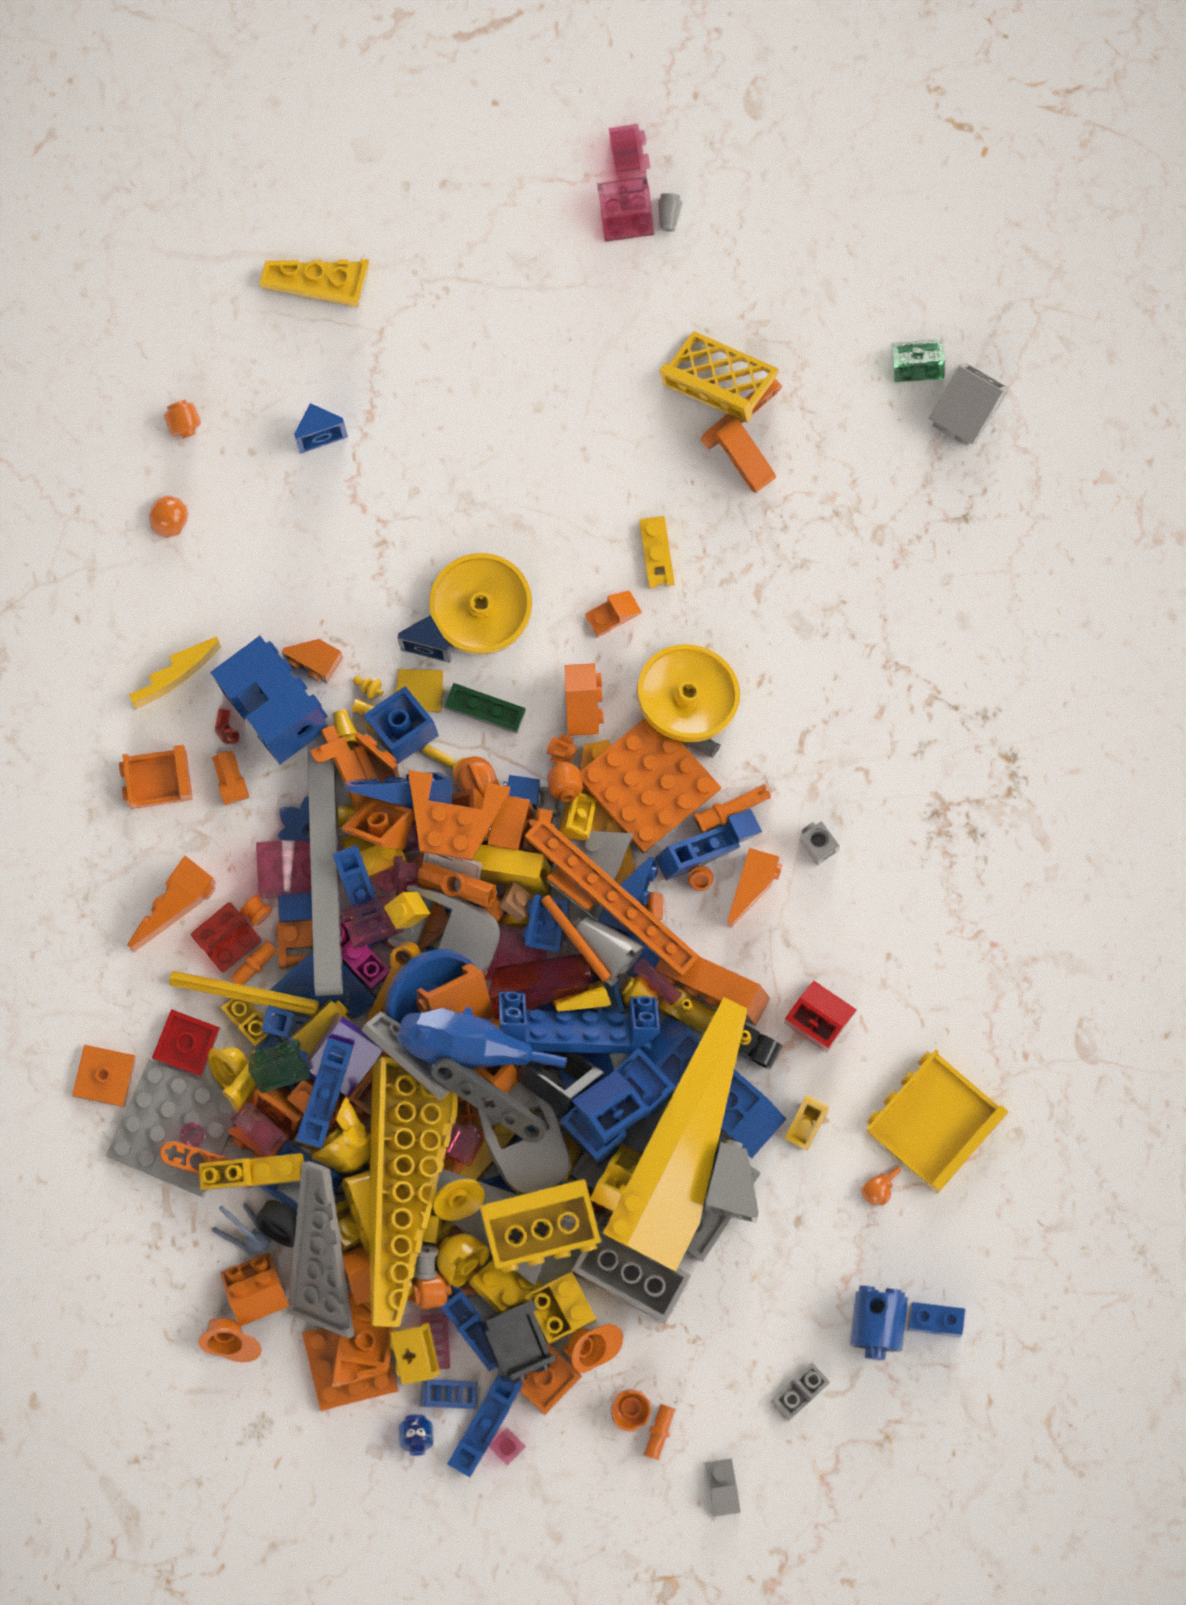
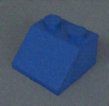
(401, 724)

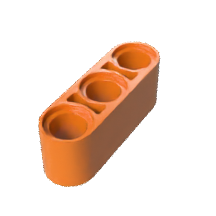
(745, 455)

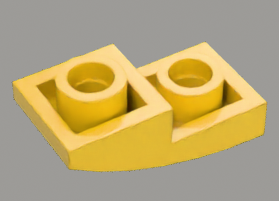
(246, 1018)

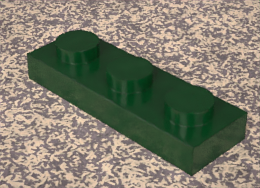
(485, 708)

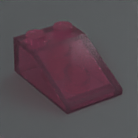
(283, 868)

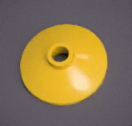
(458, 1200)

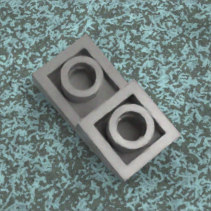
(800, 1392)

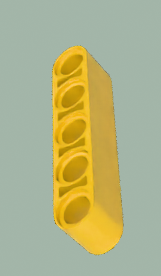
(358, 1198)

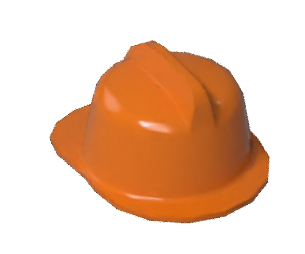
(474, 774)
(227, 1340)
(593, 1347)

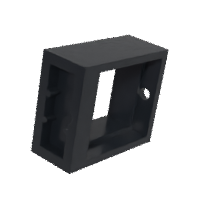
(576, 1066)

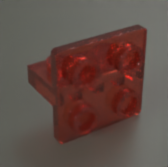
(226, 937)

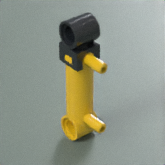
(753, 1045)

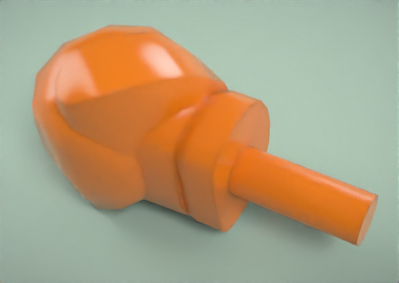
(878, 1188)

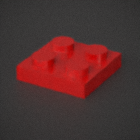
(186, 1043)

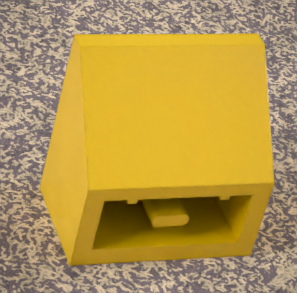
(561, 1308)

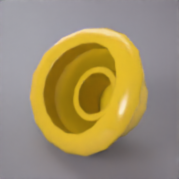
(226, 1064)

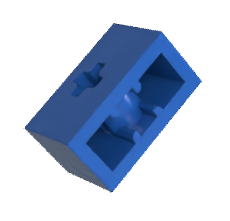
(936, 1319)

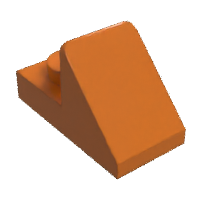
(611, 614)

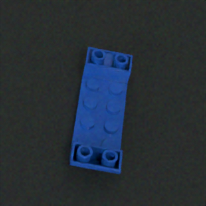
(580, 1030)
(748, 1113)

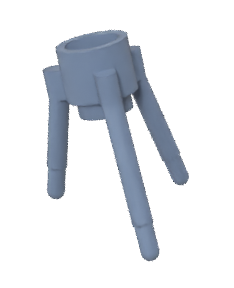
(256, 1240)

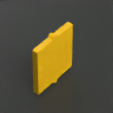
(424, 686)

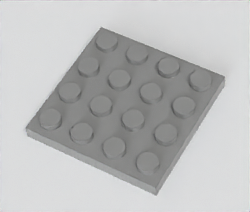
(156, 1115)

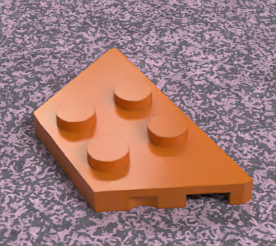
(366, 1352)

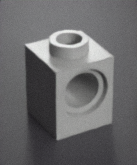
(821, 853)

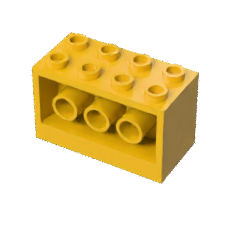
(525, 1213)

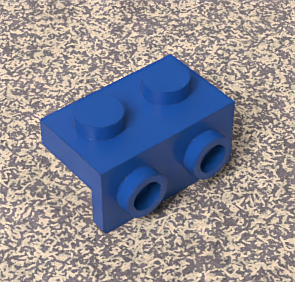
(543, 929)

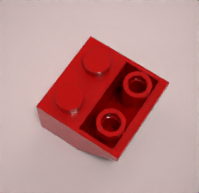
(819, 1016)

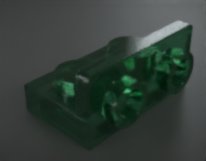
(918, 360)
(278, 1066)

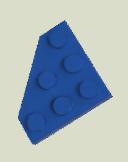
(300, 983)

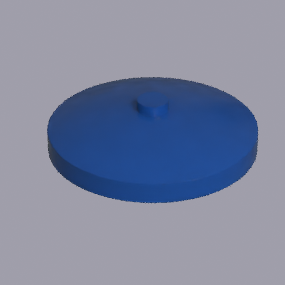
(425, 972)

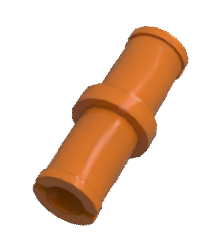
(254, 963)
(659, 1431)

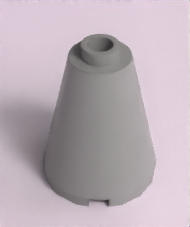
(611, 947)

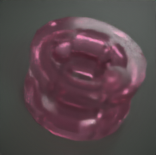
(186, 1129)

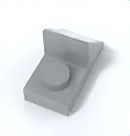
(723, 1487)

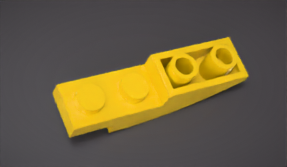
(250, 1172)

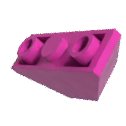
(362, 961)

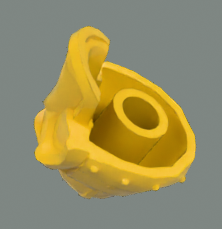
(345, 1146)

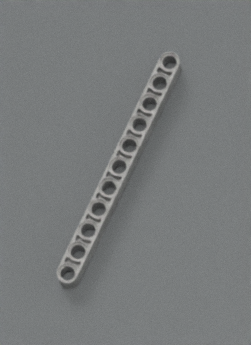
(324, 874)

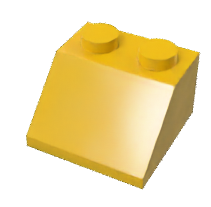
(373, 856)

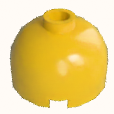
(459, 1258)

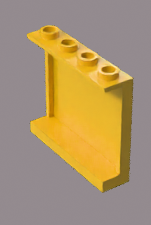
(935, 1121)

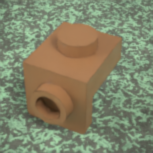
(515, 900)

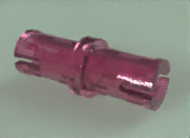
(657, 981)

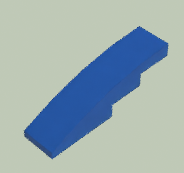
(465, 1319)

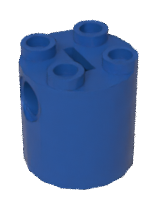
(882, 1330)

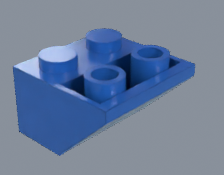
(610, 1106)

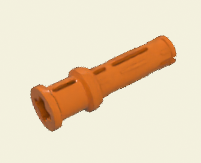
(719, 813)

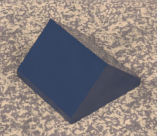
(425, 640)

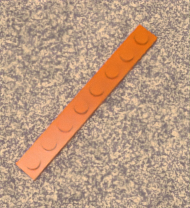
(611, 896)

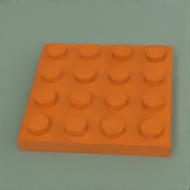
(648, 784)

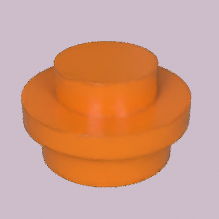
(700, 878)

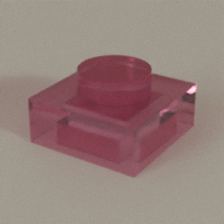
(507, 1446)

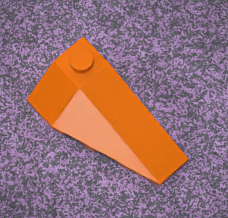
(185, 891)

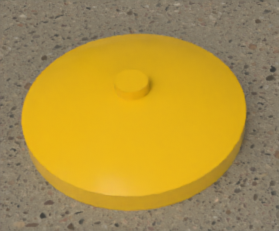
(481, 603)
(688, 693)

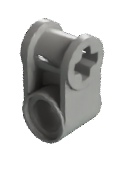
(426, 1261)

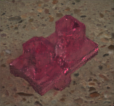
(399, 878)

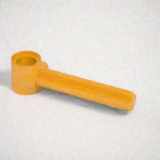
(396, 963)

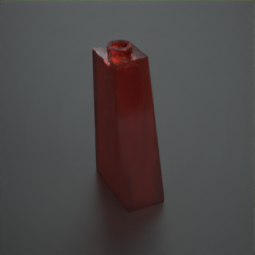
(542, 980)

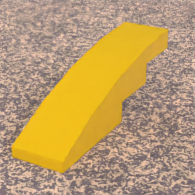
(184, 666)

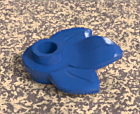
(295, 822)

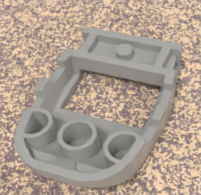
(468, 930)
(528, 1164)

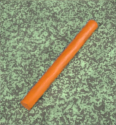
(576, 939)

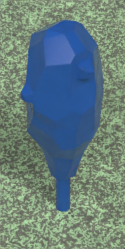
(466, 1040)

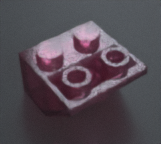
(625, 209)

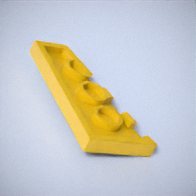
(328, 281)

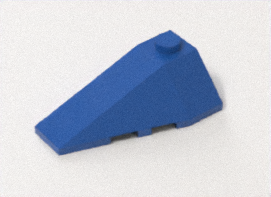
(398, 789)

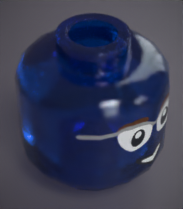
(416, 1434)

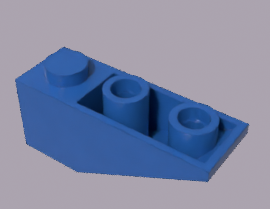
(637, 887)

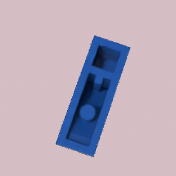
(696, 851)

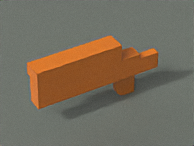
(351, 764)

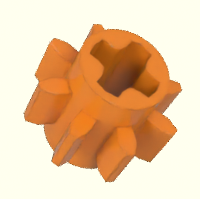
(562, 749)

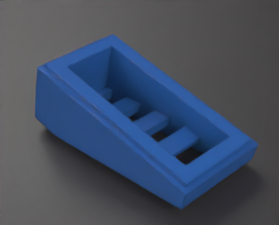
(437, 1403)

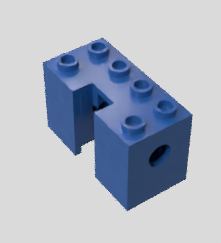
(271, 699)
(650, 1085)

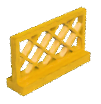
(705, 390)

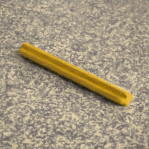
(243, 993)

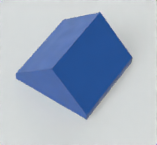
(319, 429)

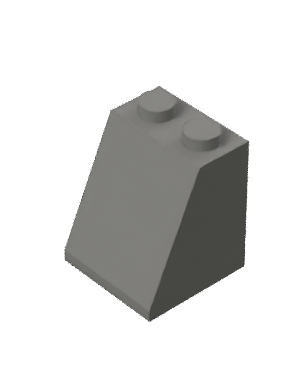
(968, 404)
(732, 1184)

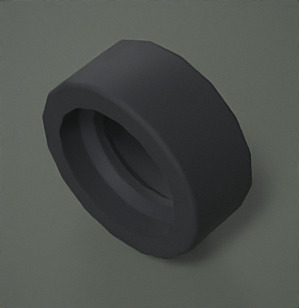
(278, 1222)

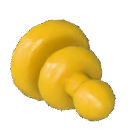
(372, 688)

